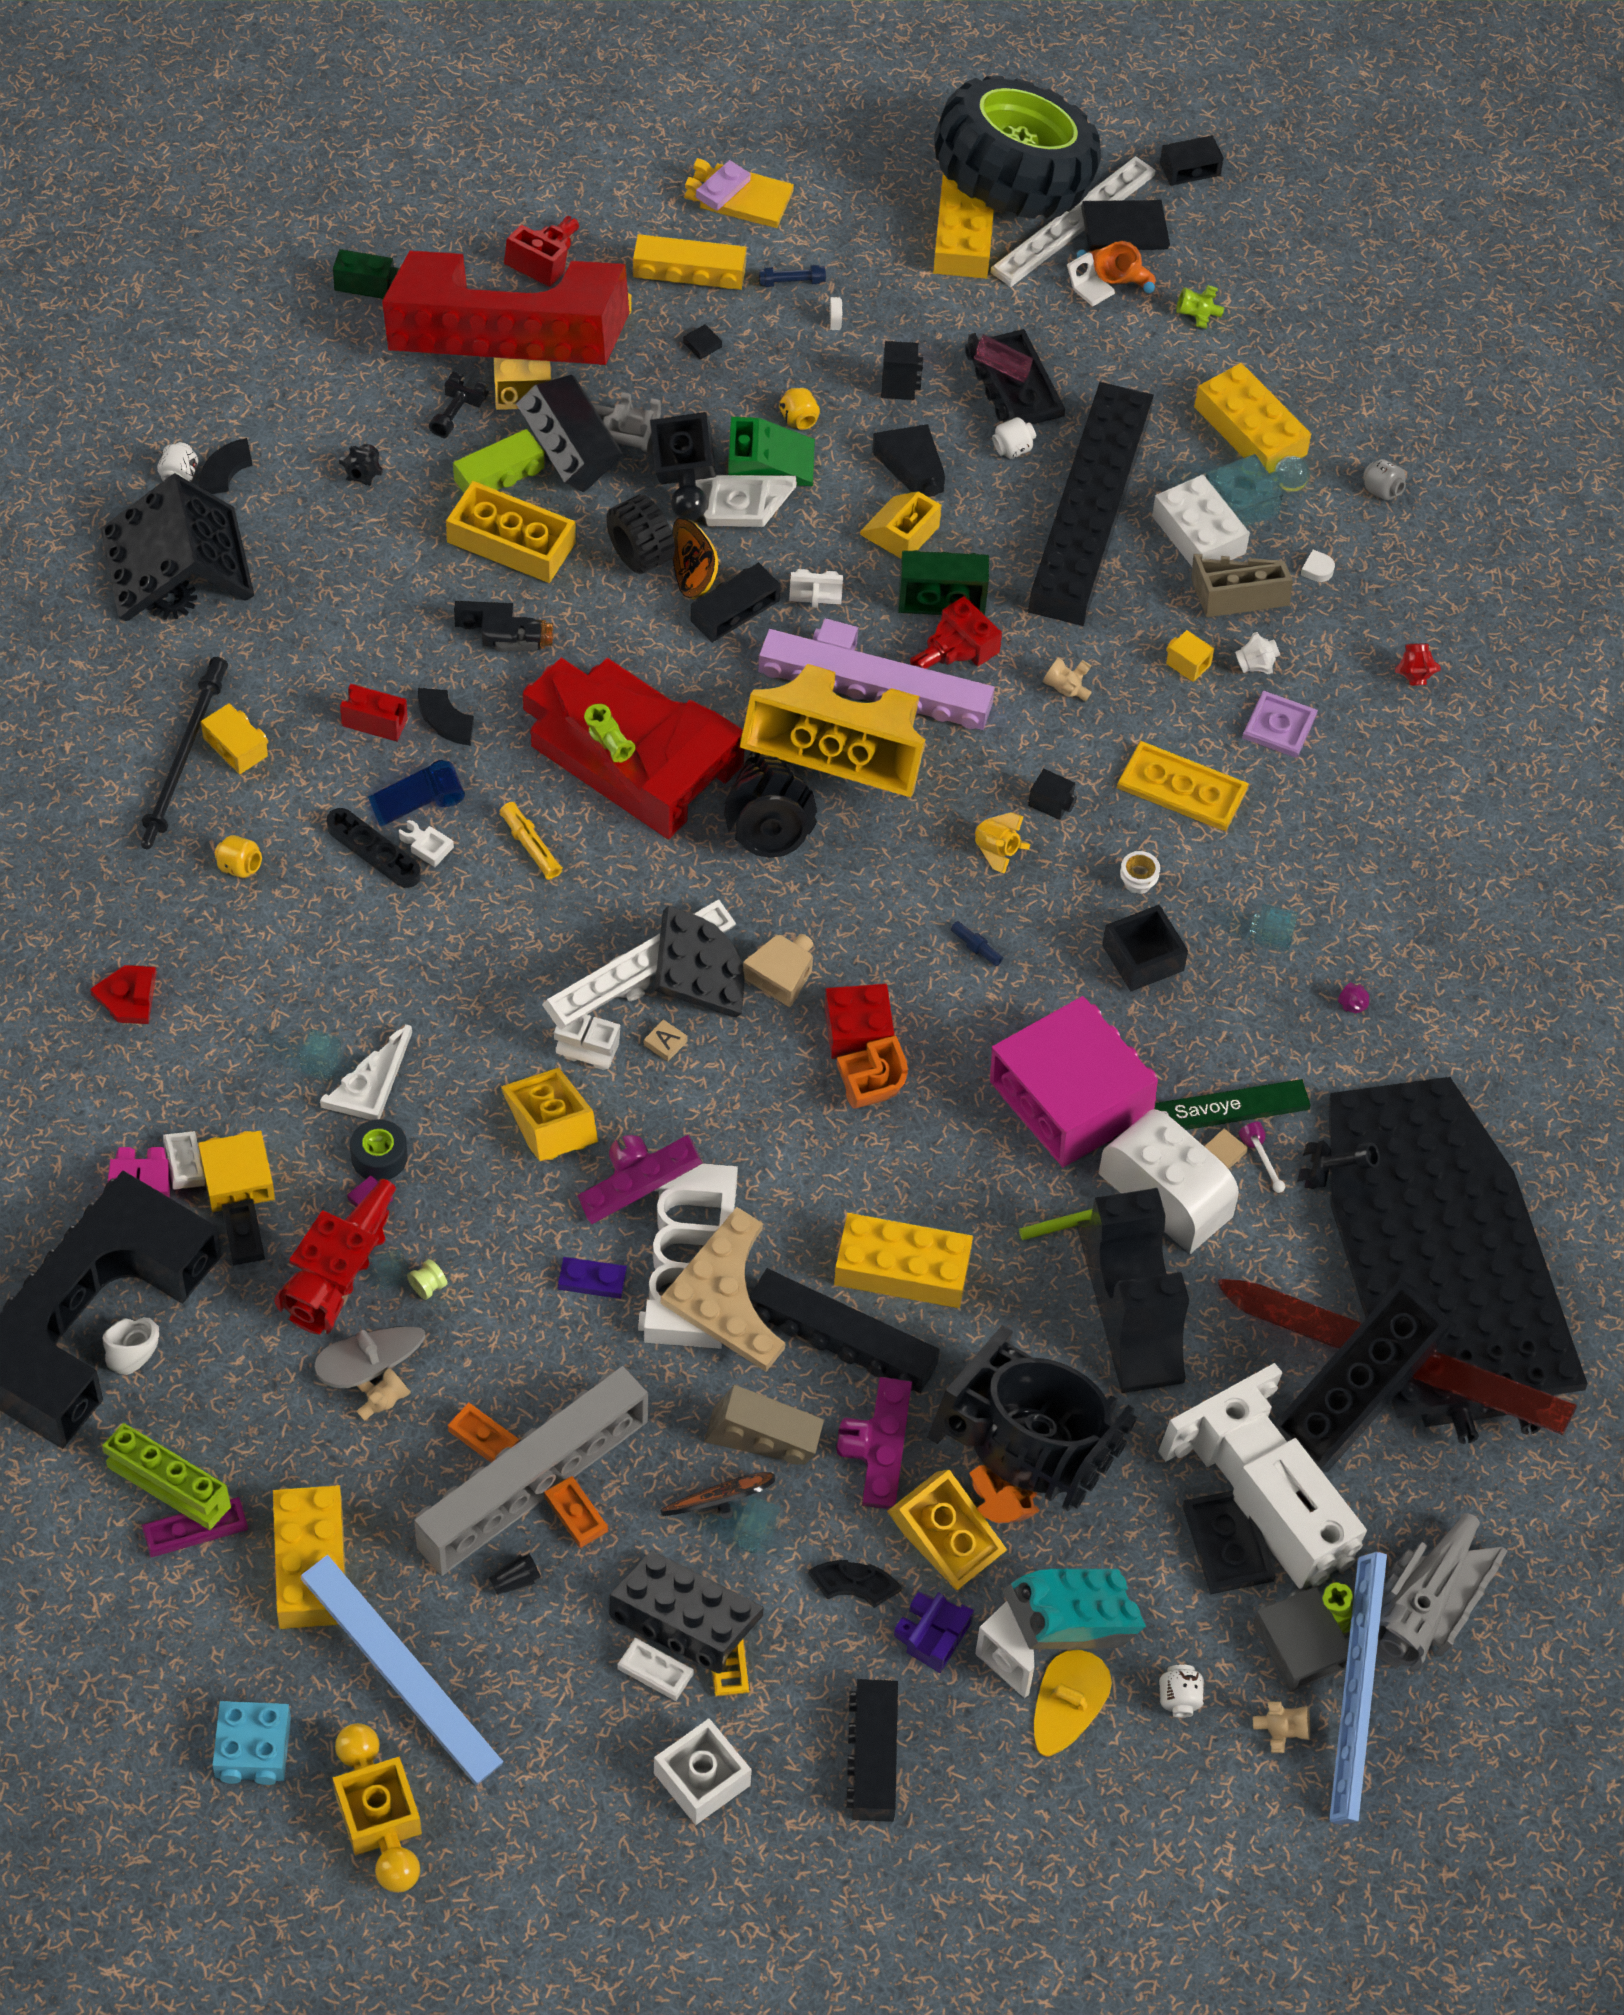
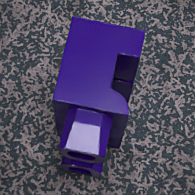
(937, 1632)

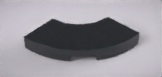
(224, 465)
(443, 717)
(852, 1578)

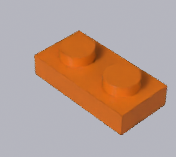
(481, 1432)
(576, 1511)

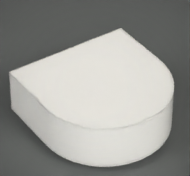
(835, 313)
(1318, 567)

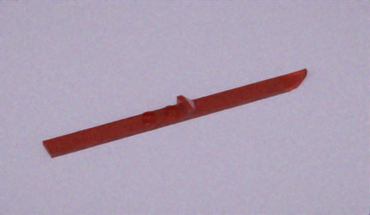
(1438, 1370)

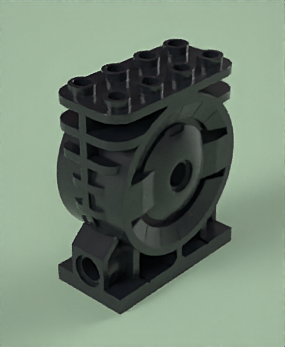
(1033, 1421)

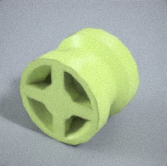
(427, 1279)

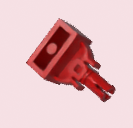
(540, 252)
(960, 636)

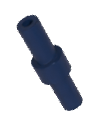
(976, 943)

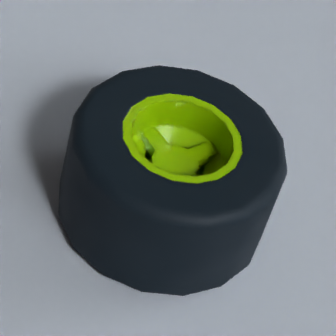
(378, 1149)

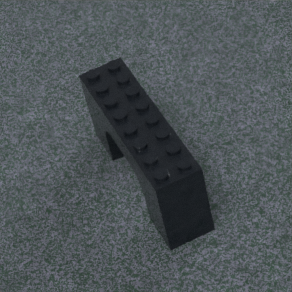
(120, 1236)

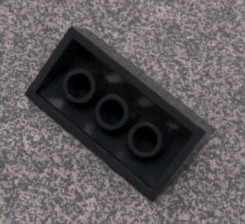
(570, 431)

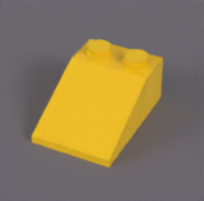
(551, 1114)
(947, 1528)

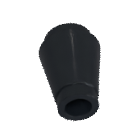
(515, 1575)

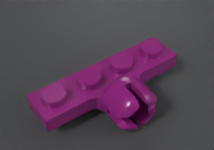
(637, 1174)
(879, 1442)

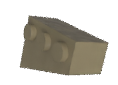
(1240, 586)
(763, 1427)

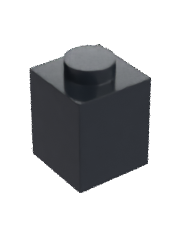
(1052, 794)

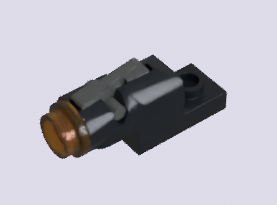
(501, 627)

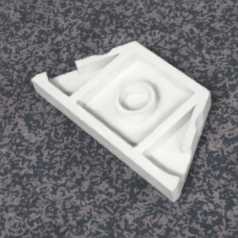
(744, 498)

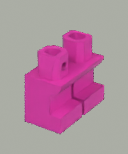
(152, 1171)

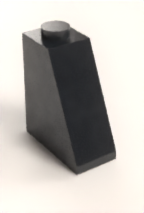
(911, 458)

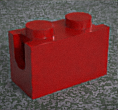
(374, 712)

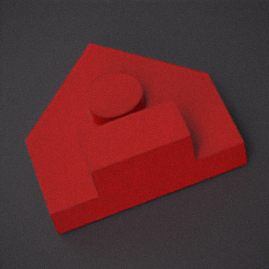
(128, 993)

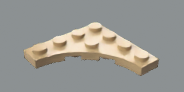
(715, 1295)

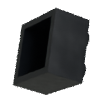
(1145, 947)

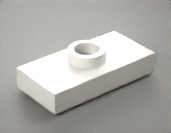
(184, 1160)
(655, 1669)

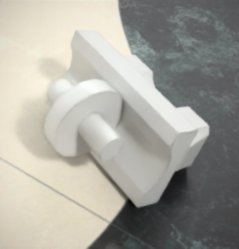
(816, 587)

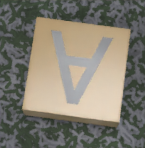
(665, 1040)

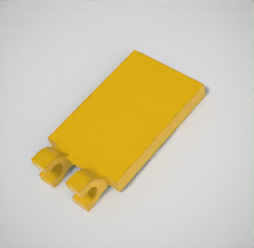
(759, 201)

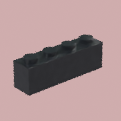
(874, 1750)

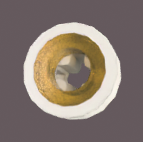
(1139, 871)

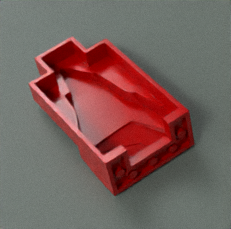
(675, 742)

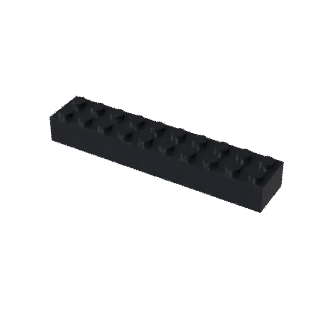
(1090, 504)

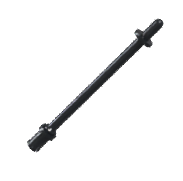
(210, 685)

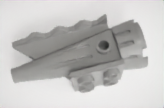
(1433, 1595)

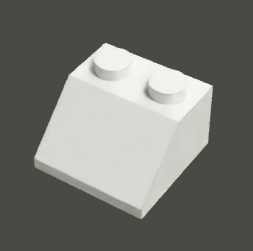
(1005, 1650)

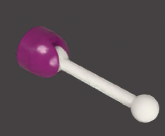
(1253, 1136)

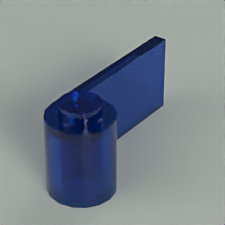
(434, 783)

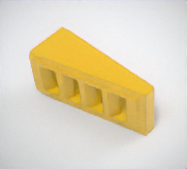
(742, 1674)

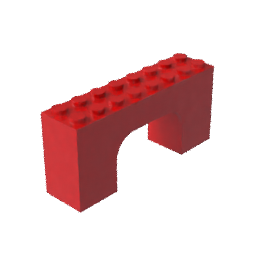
(571, 323)

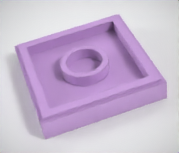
(1280, 724)

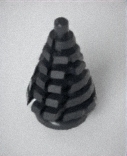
(770, 807)

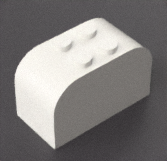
(1191, 1181)

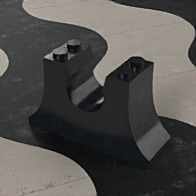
(1135, 1296)

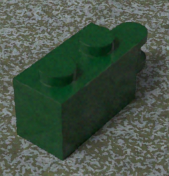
(363, 273)

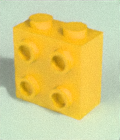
(236, 1169)

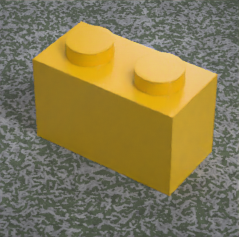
(235, 738)

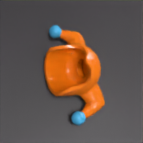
(1121, 264)

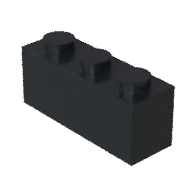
(735, 602)

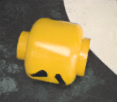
(799, 408)

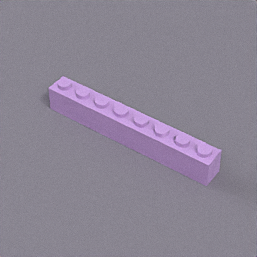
(870, 676)

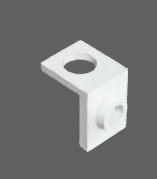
(1089, 284)

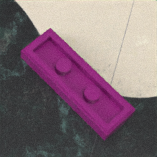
(182, 1532)

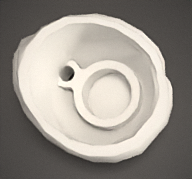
(130, 1344)

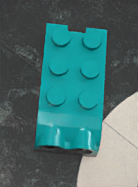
(1074, 1609)

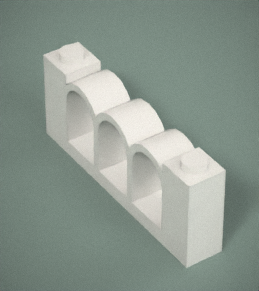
(702, 1186)

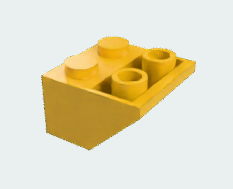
(516, 378)
(904, 523)

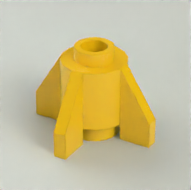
(996, 839)

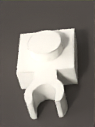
(427, 844)

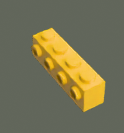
(689, 262)

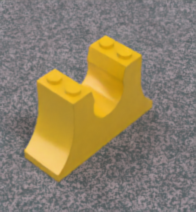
(835, 735)

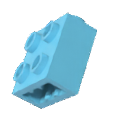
(251, 1742)

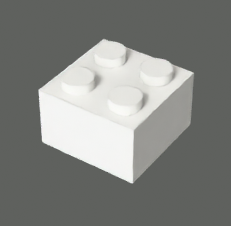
(702, 1771)

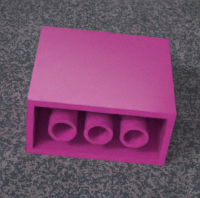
(1073, 1080)

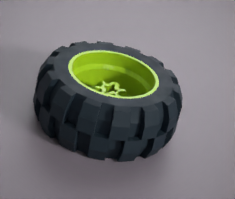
(1017, 147)

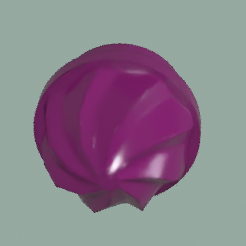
(1354, 998)

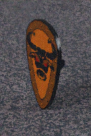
(721, 1495)

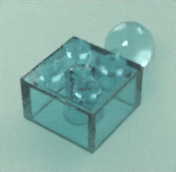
(1253, 491)

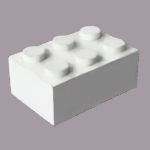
(1200, 521)

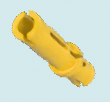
(524, 831)

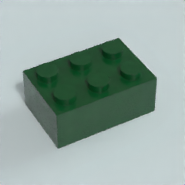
(940, 578)

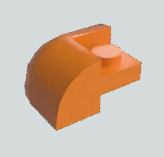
(873, 1073)
(1002, 1500)

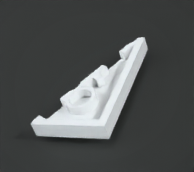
(368, 1087)

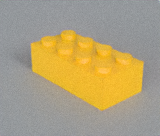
(962, 234)
(1251, 417)
(511, 531)
(903, 1260)
(305, 1531)

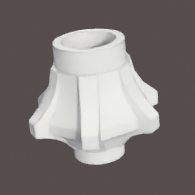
(1258, 654)

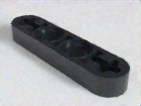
(376, 845)

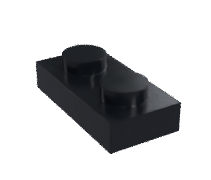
(243, 1232)

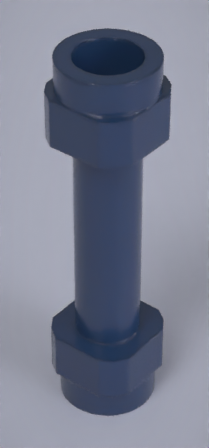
(816, 274)

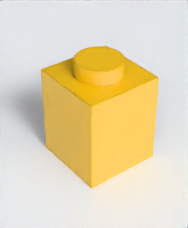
(1189, 655)

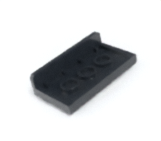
(1032, 400)
(683, 1611)

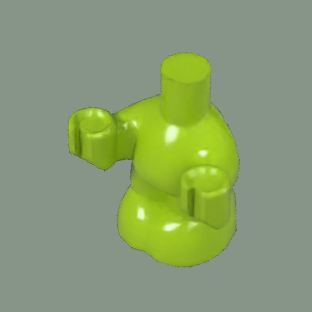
(1199, 305)

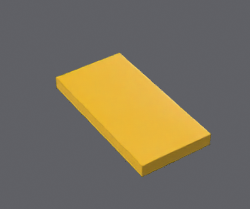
(1183, 786)

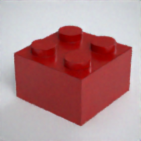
(857, 1017)

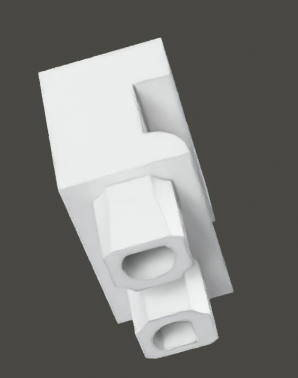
(589, 1041)

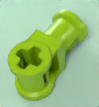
(607, 732)
(1339, 1601)

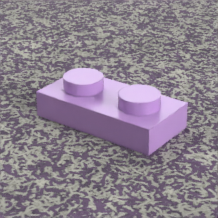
(723, 185)

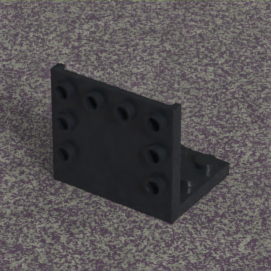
(168, 538)

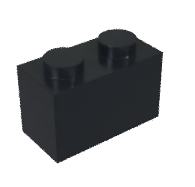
(1191, 160)
(900, 370)

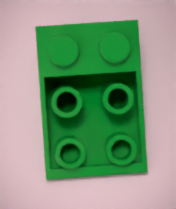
(770, 450)

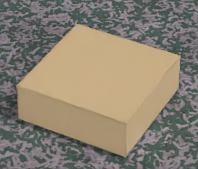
(1226, 1148)

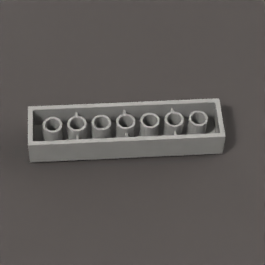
(521, 1474)

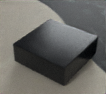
(702, 341)

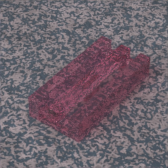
(1003, 358)

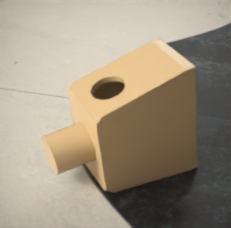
(780, 967)

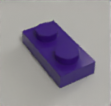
(592, 1277)

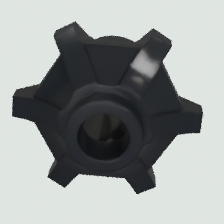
(362, 463)

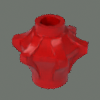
(1417, 664)

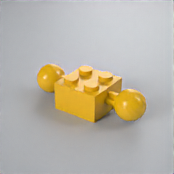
(377, 1807)

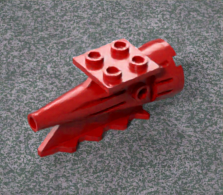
(331, 1259)

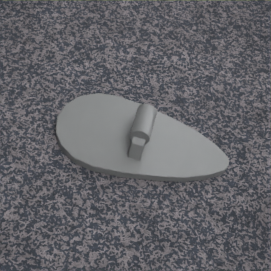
(366, 1355)

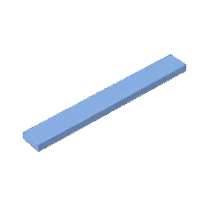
(401, 1670)
(1358, 1689)

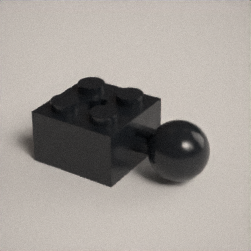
(686, 465)

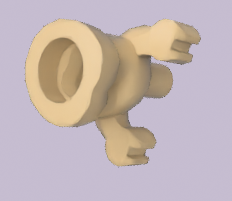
(1068, 681)
(383, 1395)
(1284, 1723)

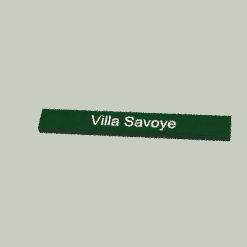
(1236, 1105)

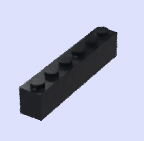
(843, 1330)

